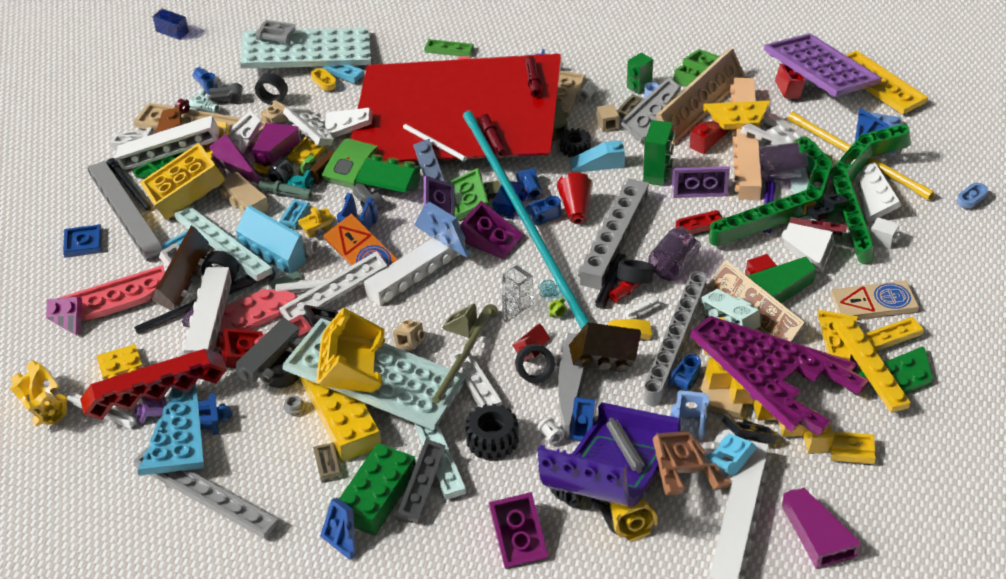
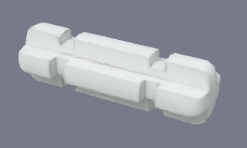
(642, 308)

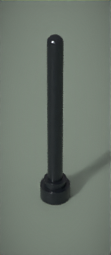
(116, 168)

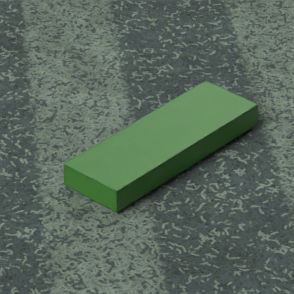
(448, 48)

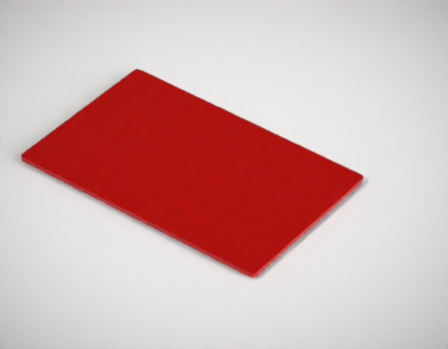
(438, 93)

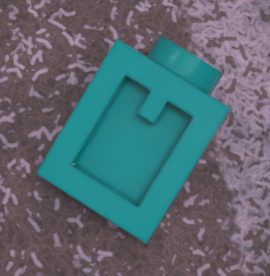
(302, 181)

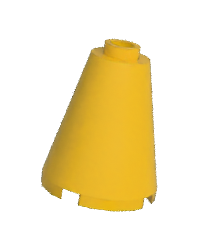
(633, 521)

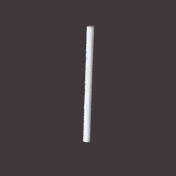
(434, 142)

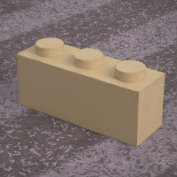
(243, 193)

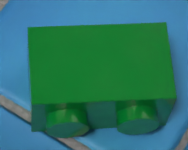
(639, 72)

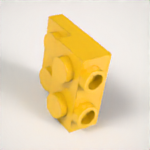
(119, 361)

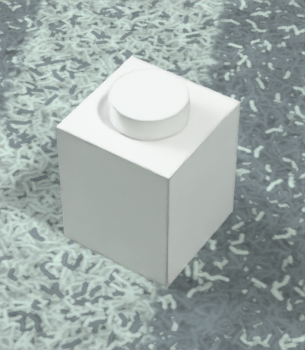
(884, 233)

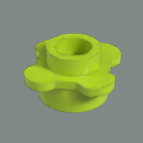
(557, 308)

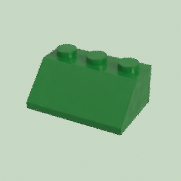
(389, 173)

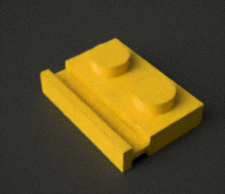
(305, 149)
(853, 447)

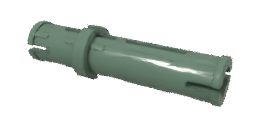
(289, 190)

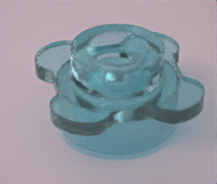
(548, 288)

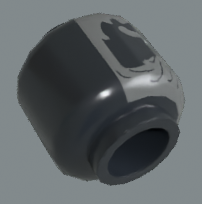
(281, 171)

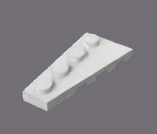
(876, 193)

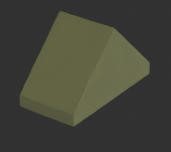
(461, 321)

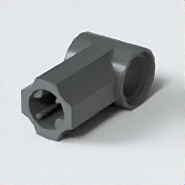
(230, 94)
(362, 192)

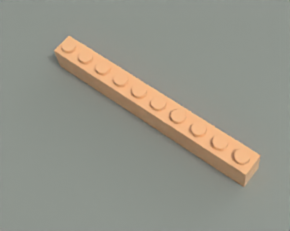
(747, 162)

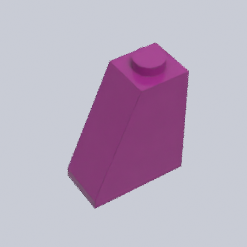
(275, 142)

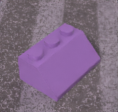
(700, 182)

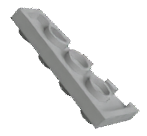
(639, 119)

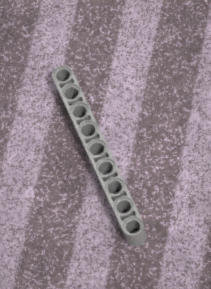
(125, 210)
(674, 339)

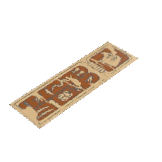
(774, 316)

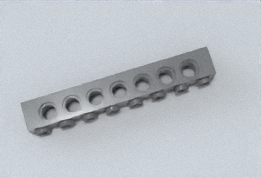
(614, 233)

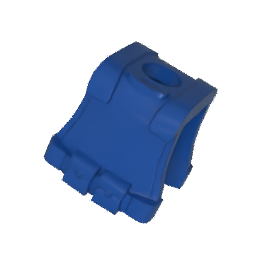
(368, 216)

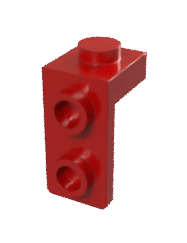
(536, 335)

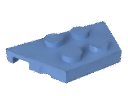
(442, 227)

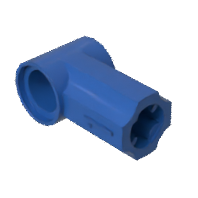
(205, 79)
(531, 183)

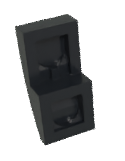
(830, 206)

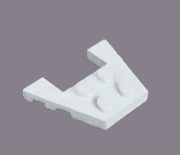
(779, 134)

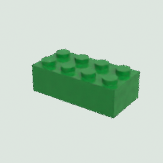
(378, 487)

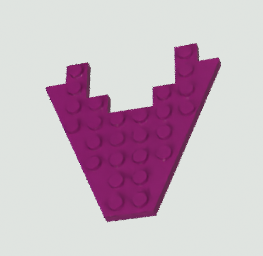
(766, 363)

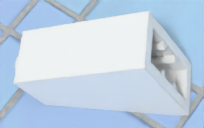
(809, 242)

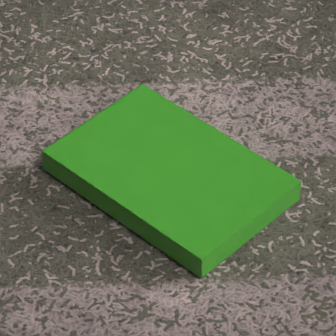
(468, 192)

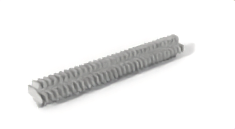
(625, 445)

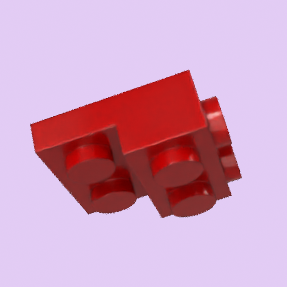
(236, 344)

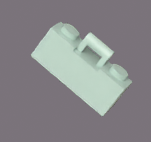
(732, 309)

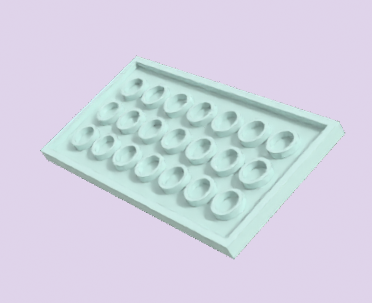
(308, 49)
(406, 385)

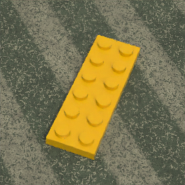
(891, 89)

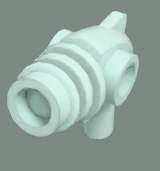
(204, 104)

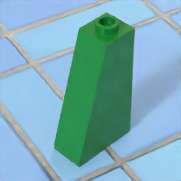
(786, 279)

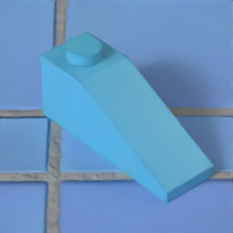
(602, 157)

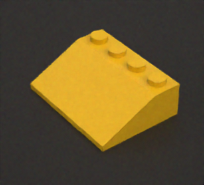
(182, 181)

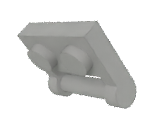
(275, 31)

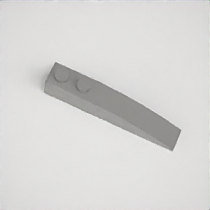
(570, 384)

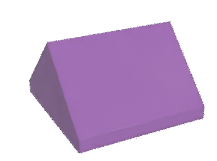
(439, 193)

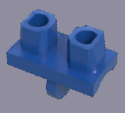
(220, 413)

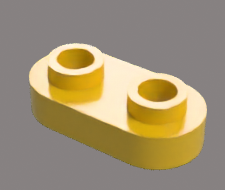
(323, 79)

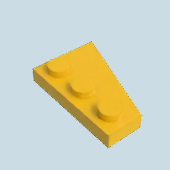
(832, 341)

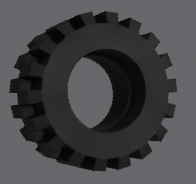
(492, 419)

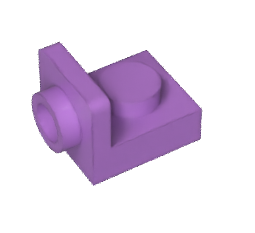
(148, 407)

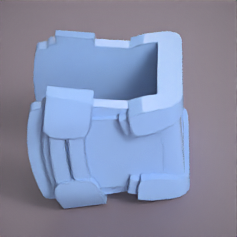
(700, 412)

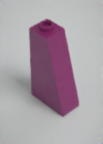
(818, 530)

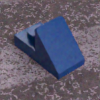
(582, 417)

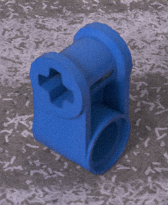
(546, 210)
(686, 372)

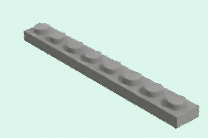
(217, 500)

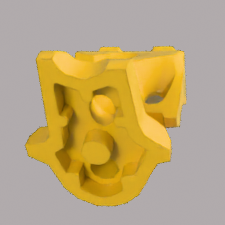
(33, 385)

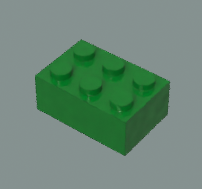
(658, 152)

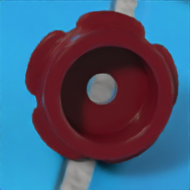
(183, 105)

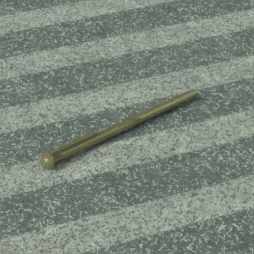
(488, 312)

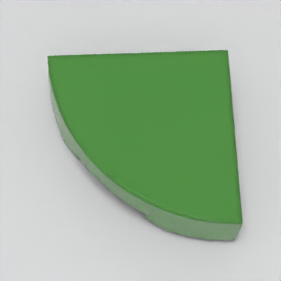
(307, 165)

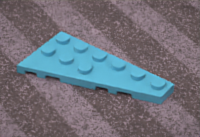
(176, 438)

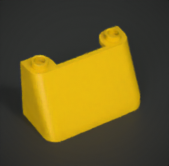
(349, 353)

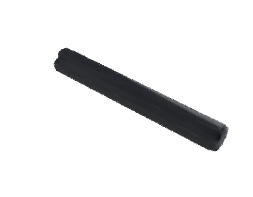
(609, 282)

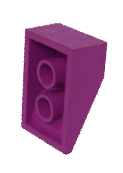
(230, 157)
(489, 231)
(517, 530)

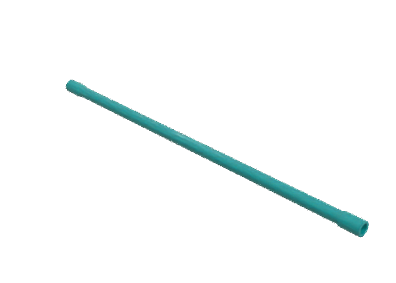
(580, 316)

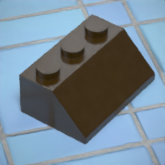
(605, 347)

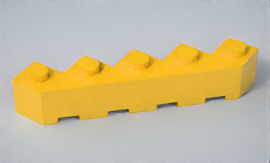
(719, 378)

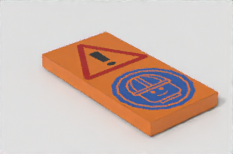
(356, 242)

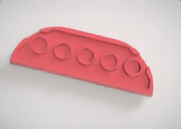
(119, 293)
(255, 310)

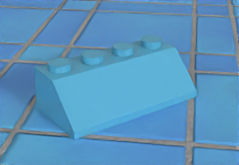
(271, 240)

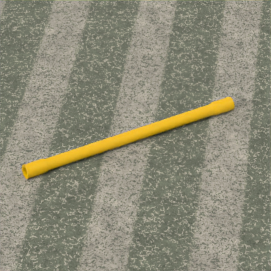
(919, 189)

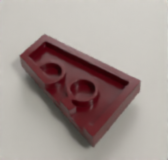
(837, 229)

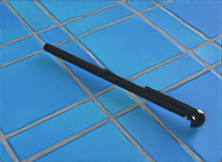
(235, 286)

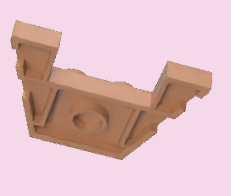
(683, 454)

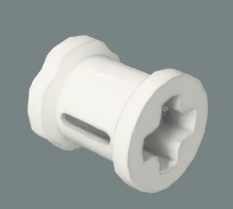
(589, 89)
(550, 431)

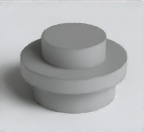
(293, 405)

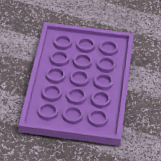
(822, 64)

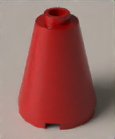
(575, 195)

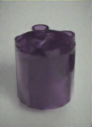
(781, 162)
(674, 253)

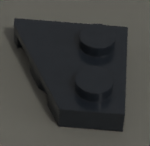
(750, 430)

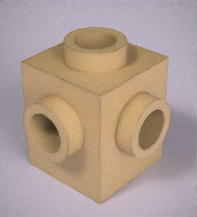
(409, 335)

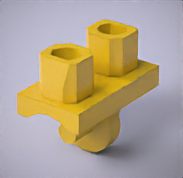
(317, 220)

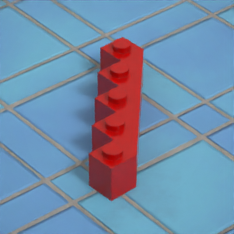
(152, 382)

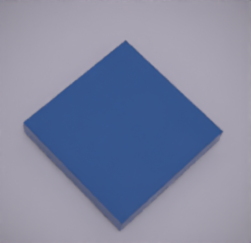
(82, 240)

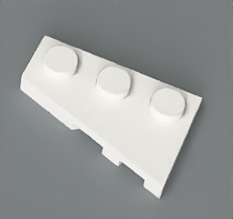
(346, 121)
(244, 131)

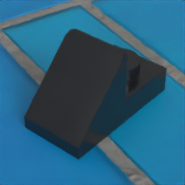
(315, 313)

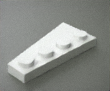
(309, 124)

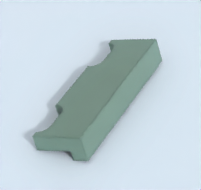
(285, 279)

